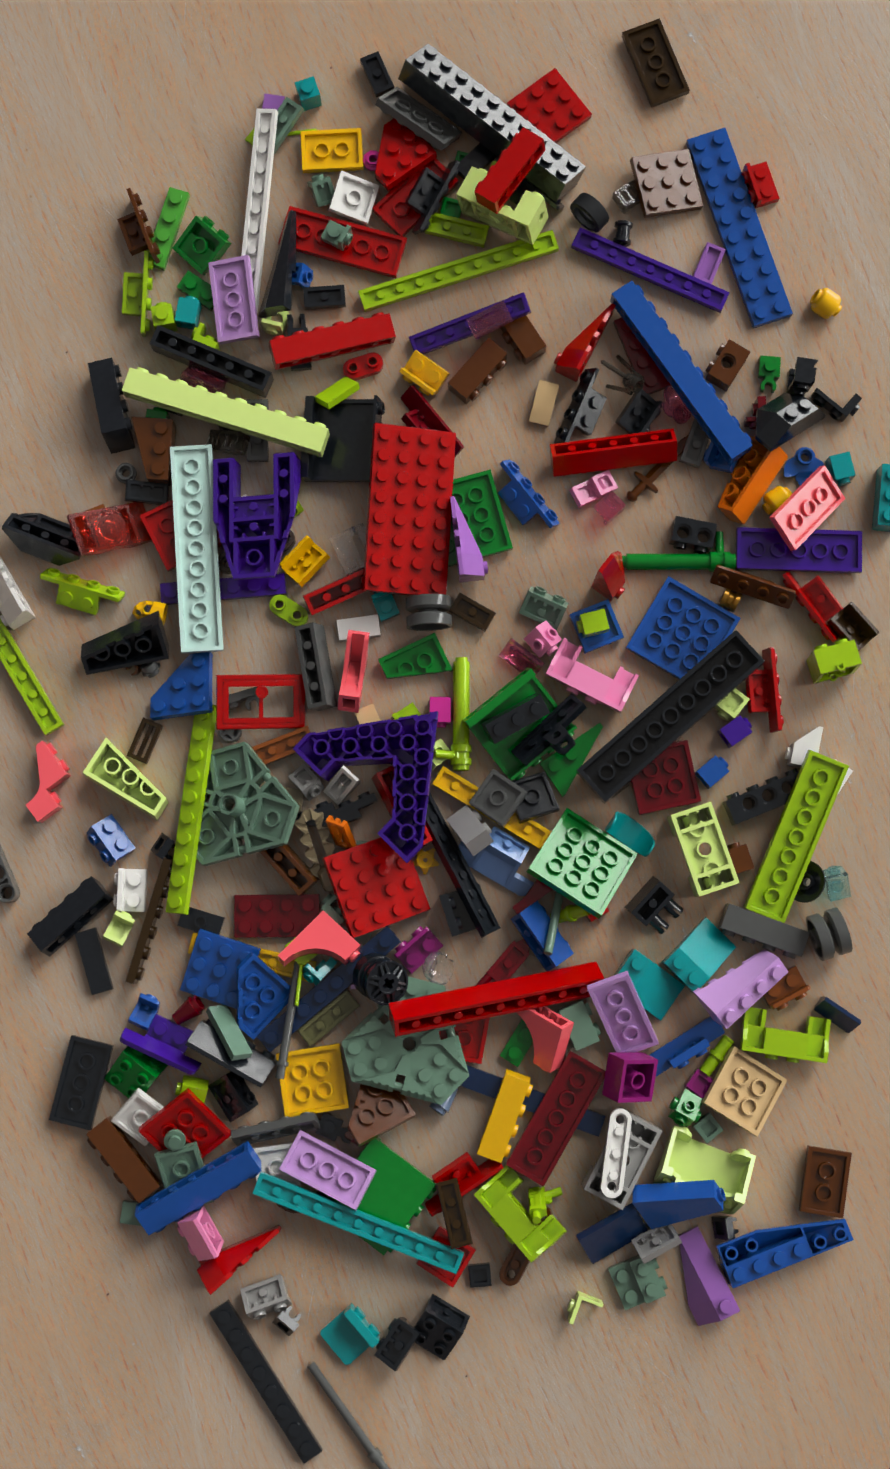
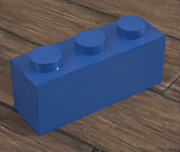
(534, 926)

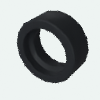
(589, 212)

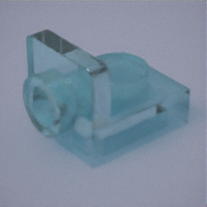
(837, 883)

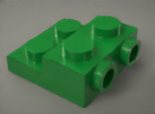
(202, 244)

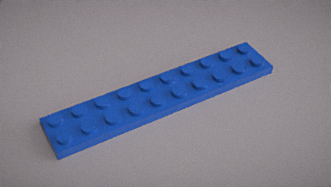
(739, 228)

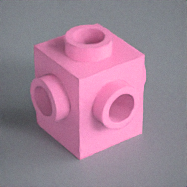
(543, 639)

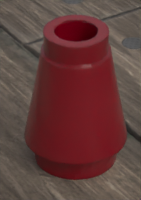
(189, 1009)

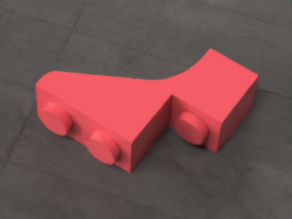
(353, 671)
(51, 774)

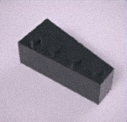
(127, 646)

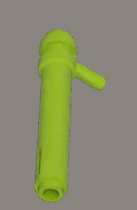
(460, 748)

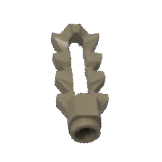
(316, 869)

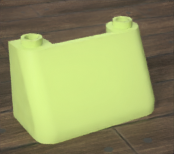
(695, 1161)

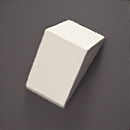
(341, 785)

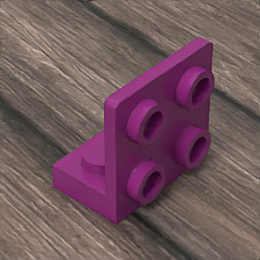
(418, 949)

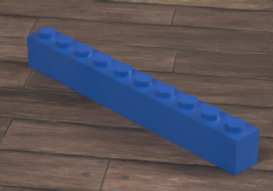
(681, 373)

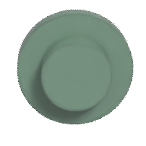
(174, 1140)

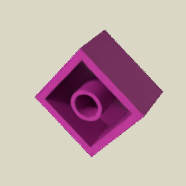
(630, 1077)

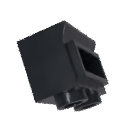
(802, 377)

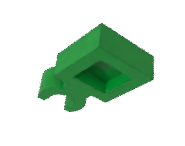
(769, 369)

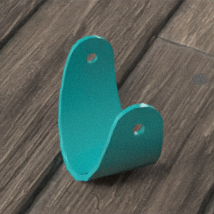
(630, 833)

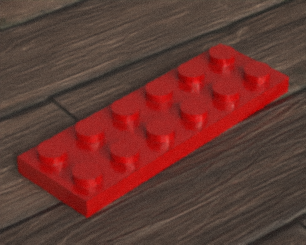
(368, 250)

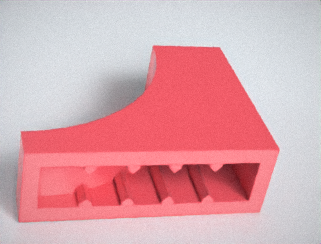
(322, 937)
(549, 1036)

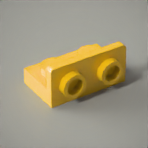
(424, 373)

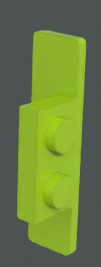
(135, 293)
(80, 593)

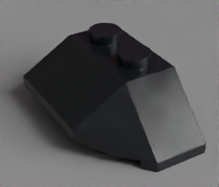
(785, 419)
(42, 537)

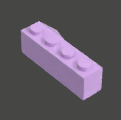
(741, 987)

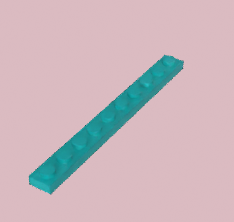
(358, 1222)

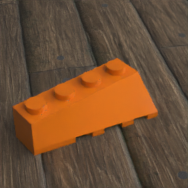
(750, 481)

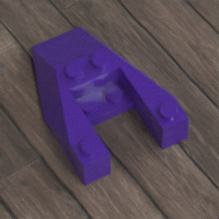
(259, 525)

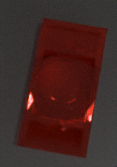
(109, 528)

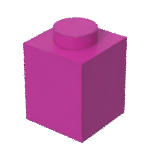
(443, 706)

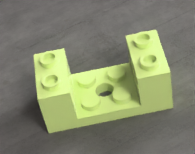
(522, 223)
(708, 871)

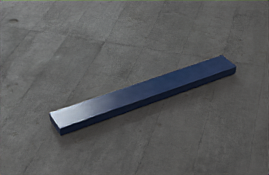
(489, 1085)

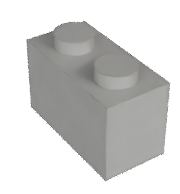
(470, 829)

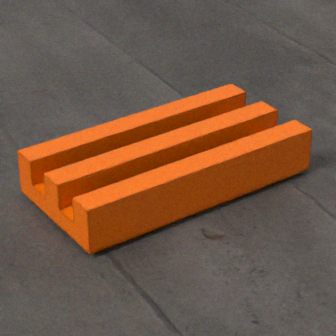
(340, 832)

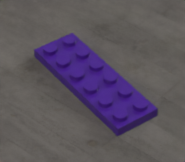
(821, 552)

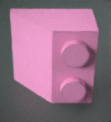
(201, 1234)

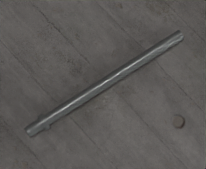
(288, 1025)

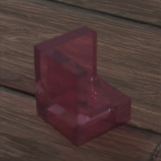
(609, 507)

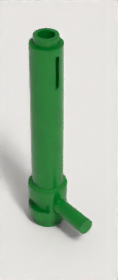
(682, 561)

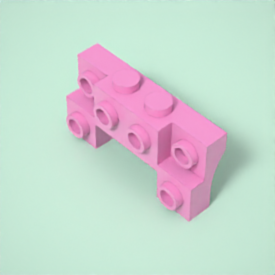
(588, 682)

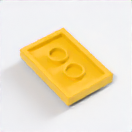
(332, 150)

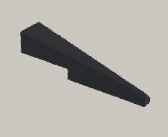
(279, 287)

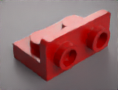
(760, 184)

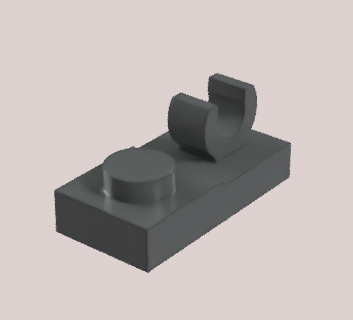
(246, 695)

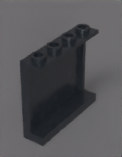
(350, 440)

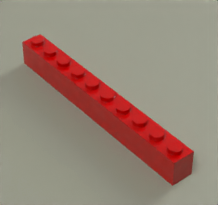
(492, 999)

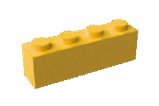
(503, 1116)

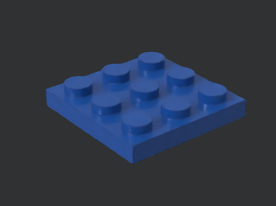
(214, 967)

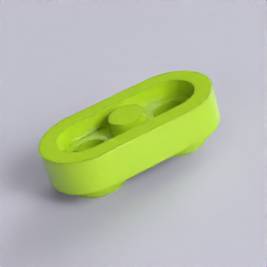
(288, 610)

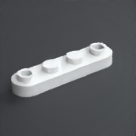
(616, 1153)

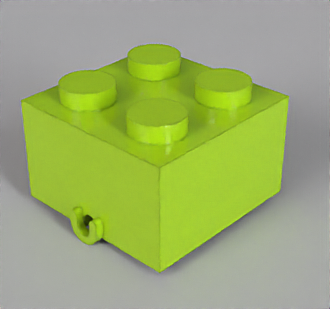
(833, 660)

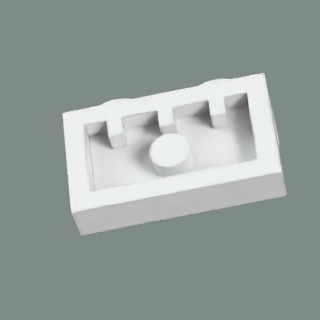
(130, 890)

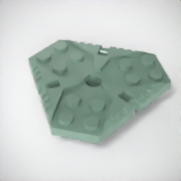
(260, 813)
(430, 1068)

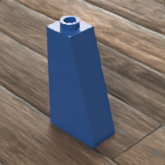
(677, 1201)

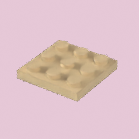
(744, 1091)

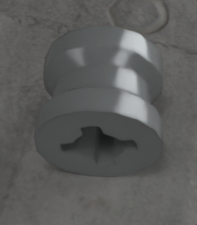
(232, 738)

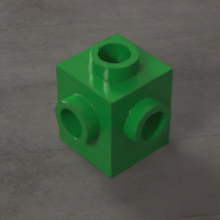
(685, 1108)

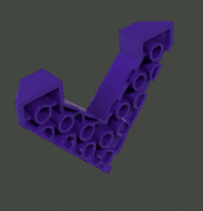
(401, 742)

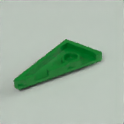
(563, 768)

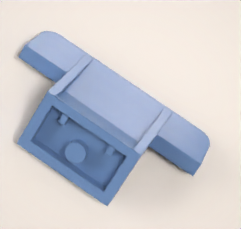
(501, 861)

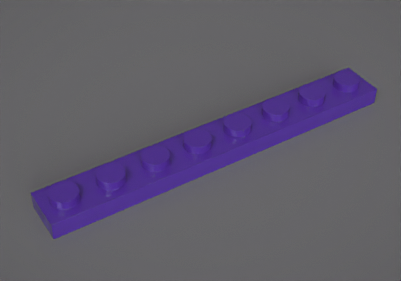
(650, 270)

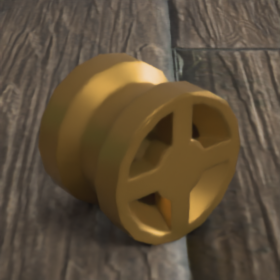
(730, 600)

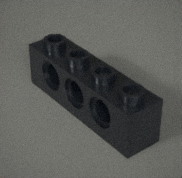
(734, 803)

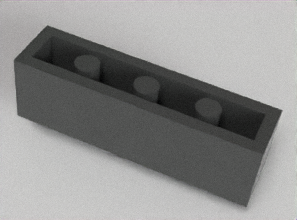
(315, 666)
(764, 930)

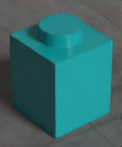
(308, 93)
(188, 312)
(841, 468)

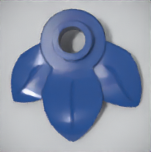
(800, 468)

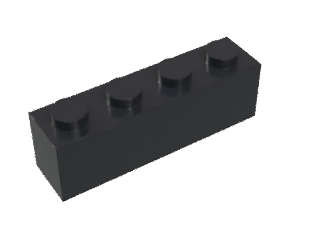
(70, 916)

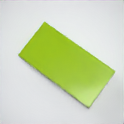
(337, 392)

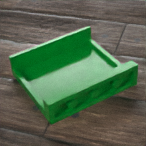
(512, 693)
(394, 1190)

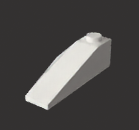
(12, 602)

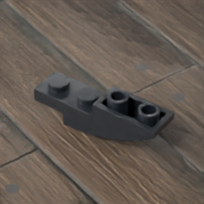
(346, 811)

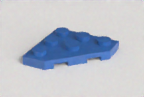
(186, 690)
(259, 995)

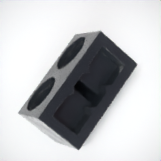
(693, 529)

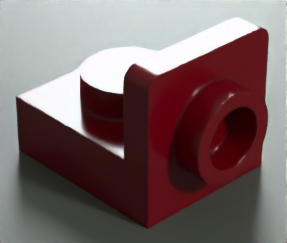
(751, 421)

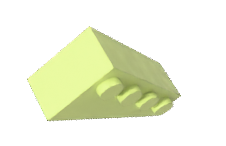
(120, 777)

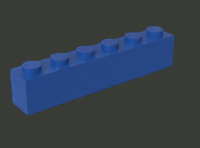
(198, 1188)

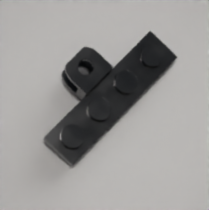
(551, 731)

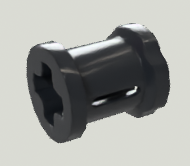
(623, 232)

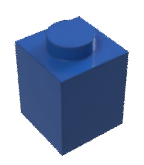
(712, 771)

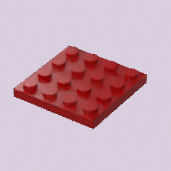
(374, 886)

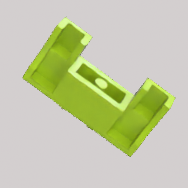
(793, 1045)
(513, 1217)

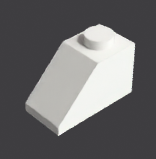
(798, 749)

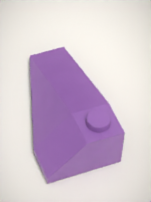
(469, 558)
(705, 1285)

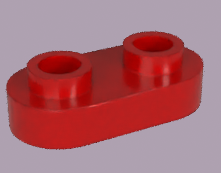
(363, 369)

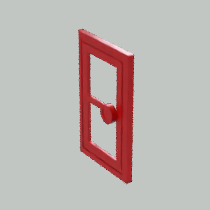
(223, 683)

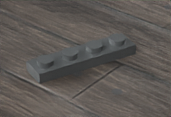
(275, 1129)

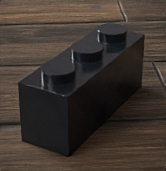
(515, 718)

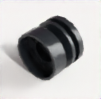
(380, 978)

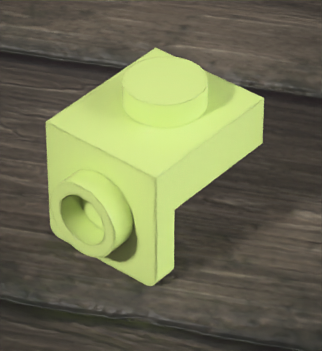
(119, 928)

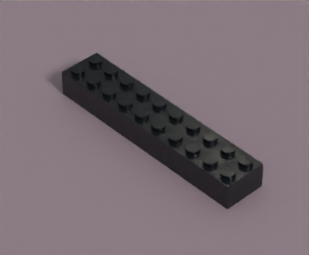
(486, 117)
(670, 716)

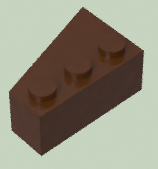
(154, 441)

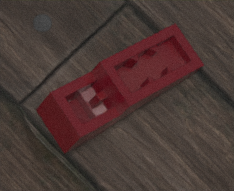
(536, 892)

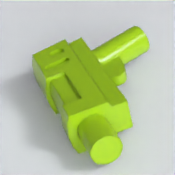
(538, 1199)

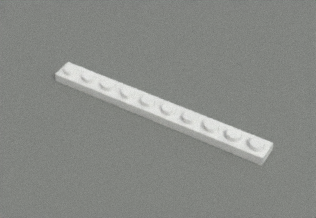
(259, 193)

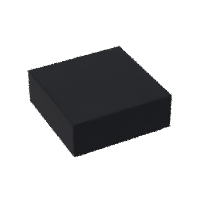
(479, 1275)

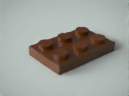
(825, 1181)

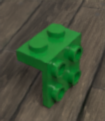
(134, 1071)

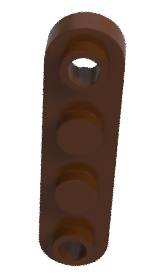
(517, 1262)

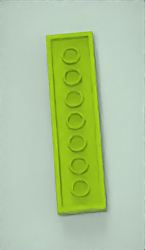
(796, 836)

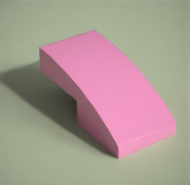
(593, 489)

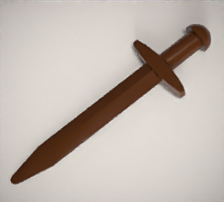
(647, 480)

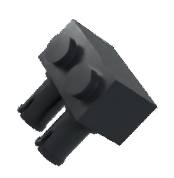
(649, 903)

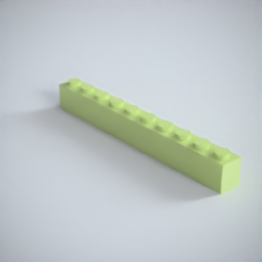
(226, 412)

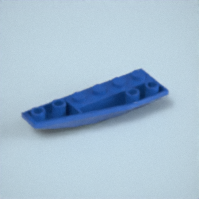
(778, 1247)

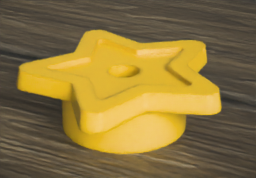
(431, 862)

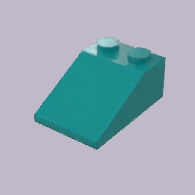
(699, 955)
(653, 984)

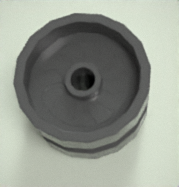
(428, 612)
(829, 934)

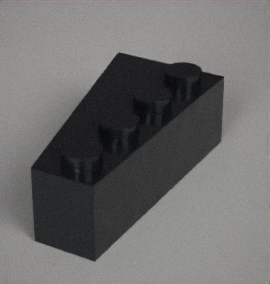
(111, 405)

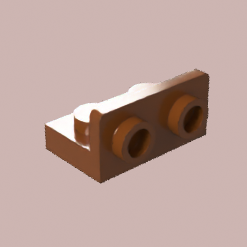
(786, 989)

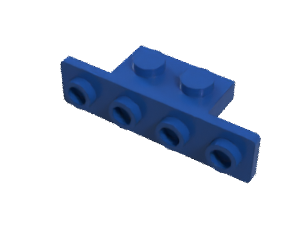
(523, 499)
(687, 1045)

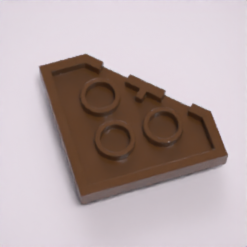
(377, 1113)

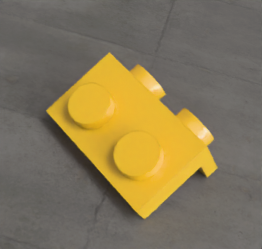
(304, 561)

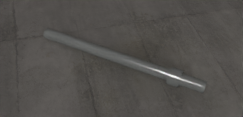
(374, 1454)

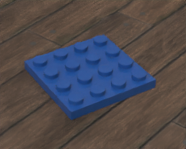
(680, 629)

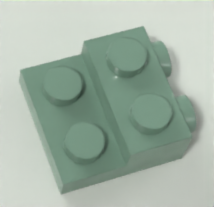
(637, 1281)

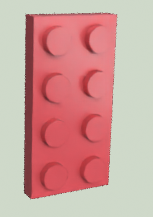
(807, 508)

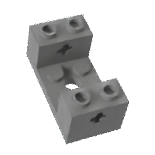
(641, 1144)

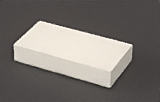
(364, 624)

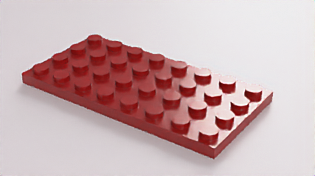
(409, 510)

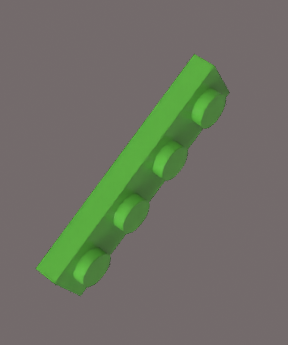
(169, 224)

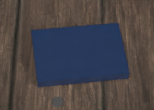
(611, 1233)

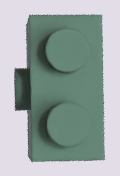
(583, 1031)

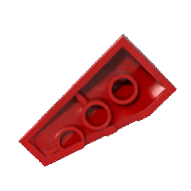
(577, 353)
(610, 577)
(218, 1270)

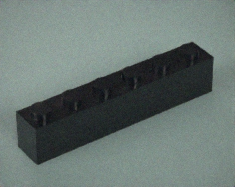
(211, 361)

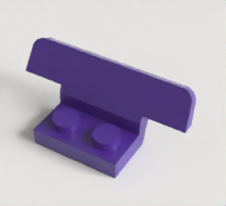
(165, 1043)

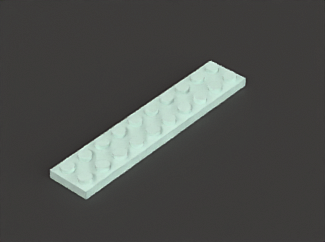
(196, 549)

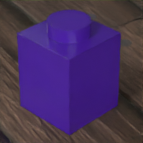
(735, 731)

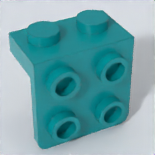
(350, 1334)

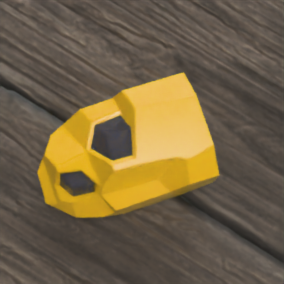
(148, 607)

